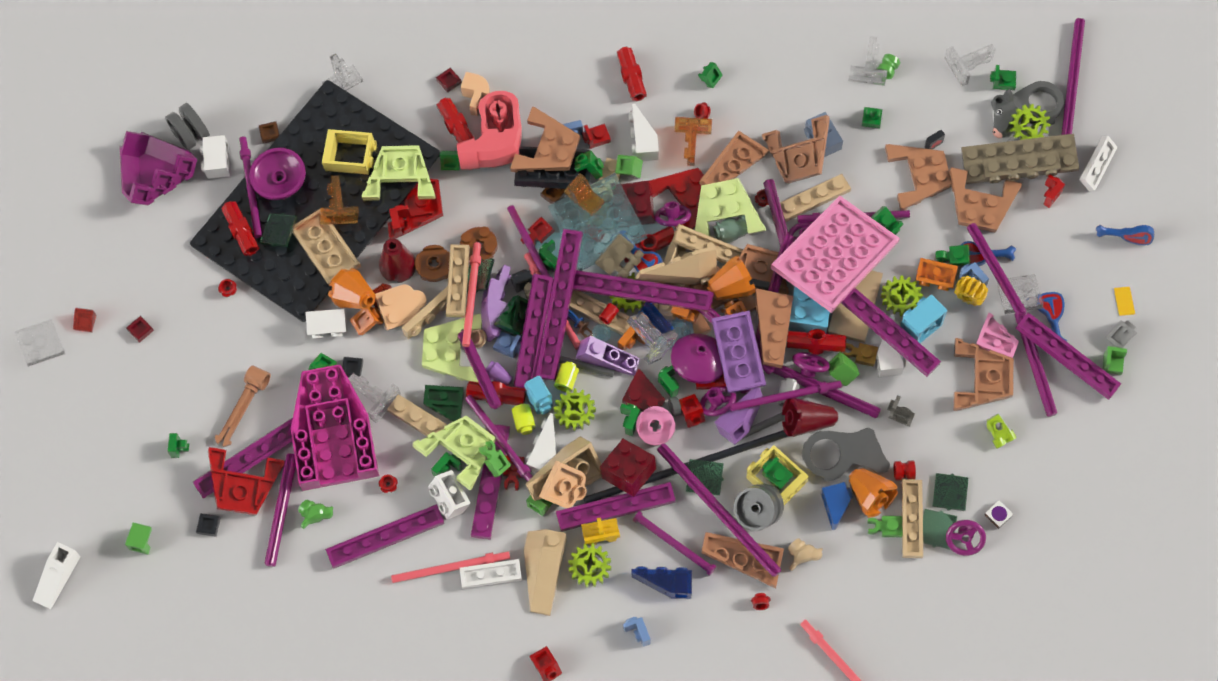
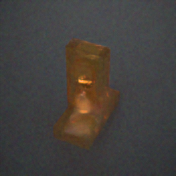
(691, 127)
(582, 194)
(336, 212)

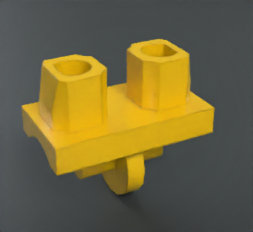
(600, 531)

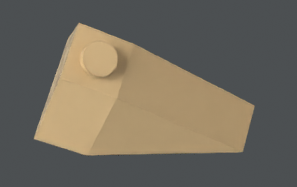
(692, 270)
(577, 454)
(543, 563)

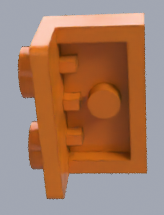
(936, 273)

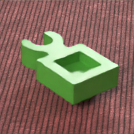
(495, 459)
(889, 526)

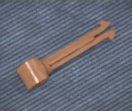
(255, 380)

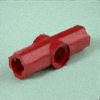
(631, 74)
(454, 120)
(240, 228)
(659, 241)
(816, 341)
(506, 394)

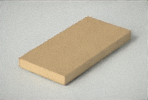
(324, 246)
(845, 322)

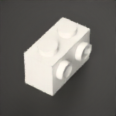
(215, 157)
(326, 322)
(448, 495)

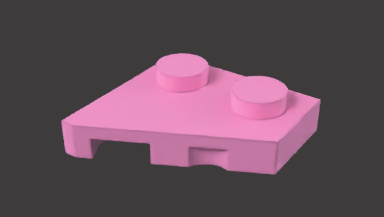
(996, 338)

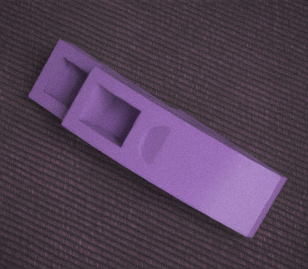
(492, 302)

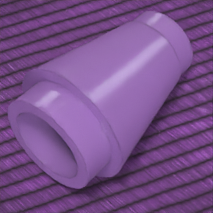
(498, 373)

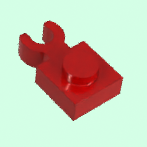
(539, 231)
(512, 474)

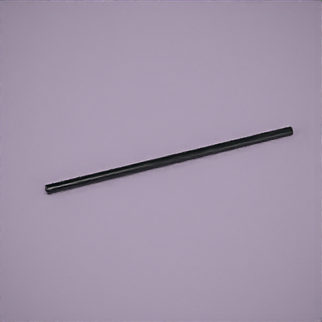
(712, 457)

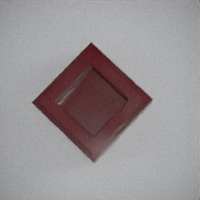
(448, 80)
(139, 329)

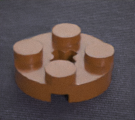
(481, 235)
(425, 257)

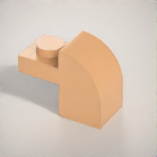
(474, 87)

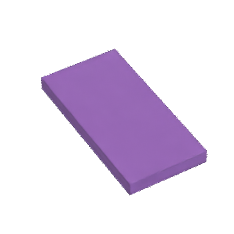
(738, 352)

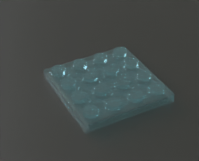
(602, 228)

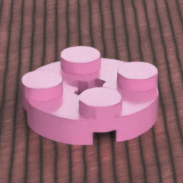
(665, 420)

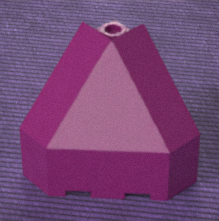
(152, 167)

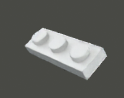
(1098, 163)
(490, 574)

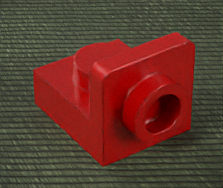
(596, 135)
(1055, 188)
(397, 215)
(692, 410)
(546, 664)

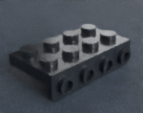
(548, 179)

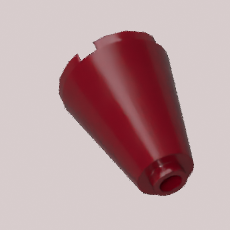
(396, 262)
(806, 417)

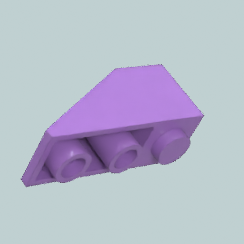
(605, 355)
(737, 424)

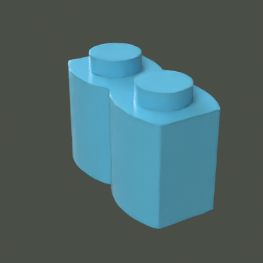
(538, 395)

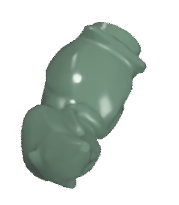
(731, 229)

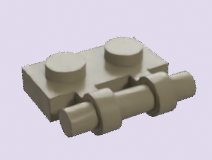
(614, 255)

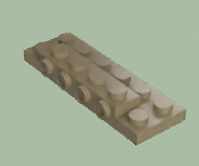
(1020, 159)

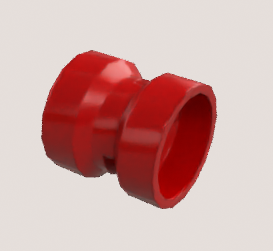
(904, 470)

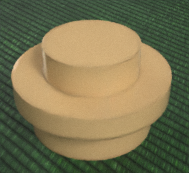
(478, 337)

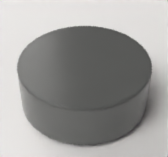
(674, 406)

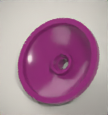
(273, 165)
(697, 365)

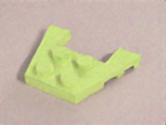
(399, 165)
(725, 201)
(443, 349)
(463, 440)

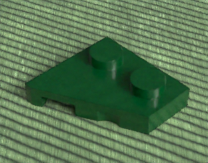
(513, 316)
(445, 400)

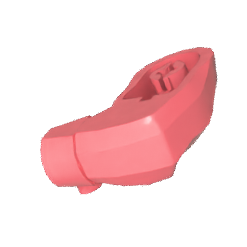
(500, 133)

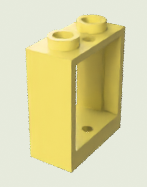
(351, 137)
(794, 487)

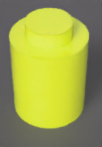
(566, 376)
(523, 419)

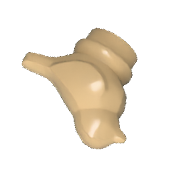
(803, 553)

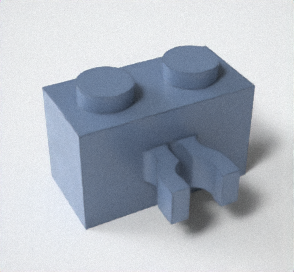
(834, 140)

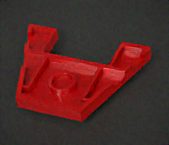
(684, 188)
(421, 210)
(237, 490)

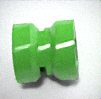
(889, 63)

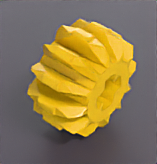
(971, 291)

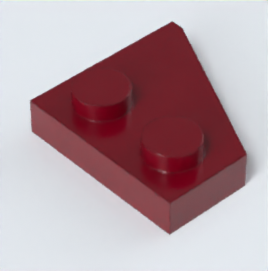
(642, 393)

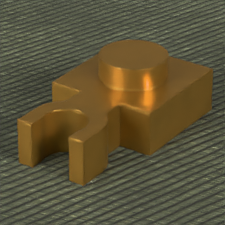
(864, 354)

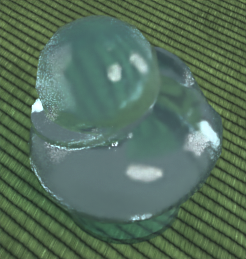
(680, 328)

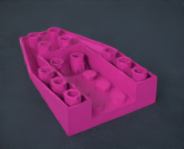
(331, 431)

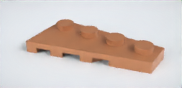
(735, 159)
(773, 325)
(736, 555)

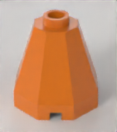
(731, 281)
(351, 290)
(872, 491)

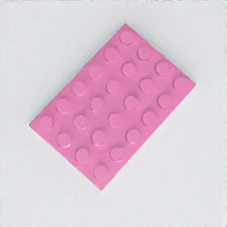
(835, 253)

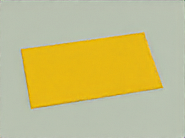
(1124, 301)

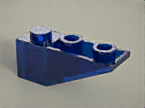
(672, 583)

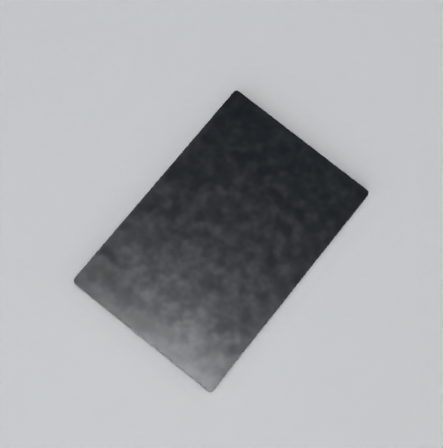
(288, 273)

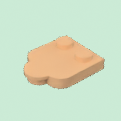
(399, 305)
(564, 485)

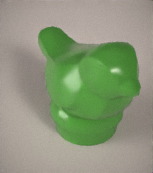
(314, 512)

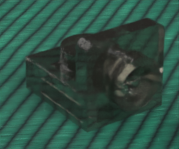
(900, 414)

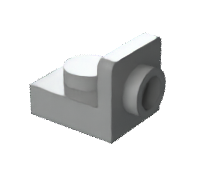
(1121, 333)

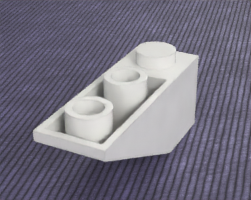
(645, 137)
(888, 360)
(543, 445)
(55, 574)

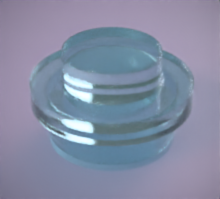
(601, 332)

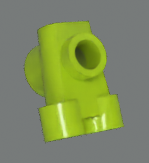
(1003, 434)

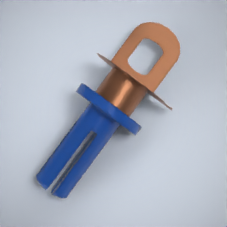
(579, 323)

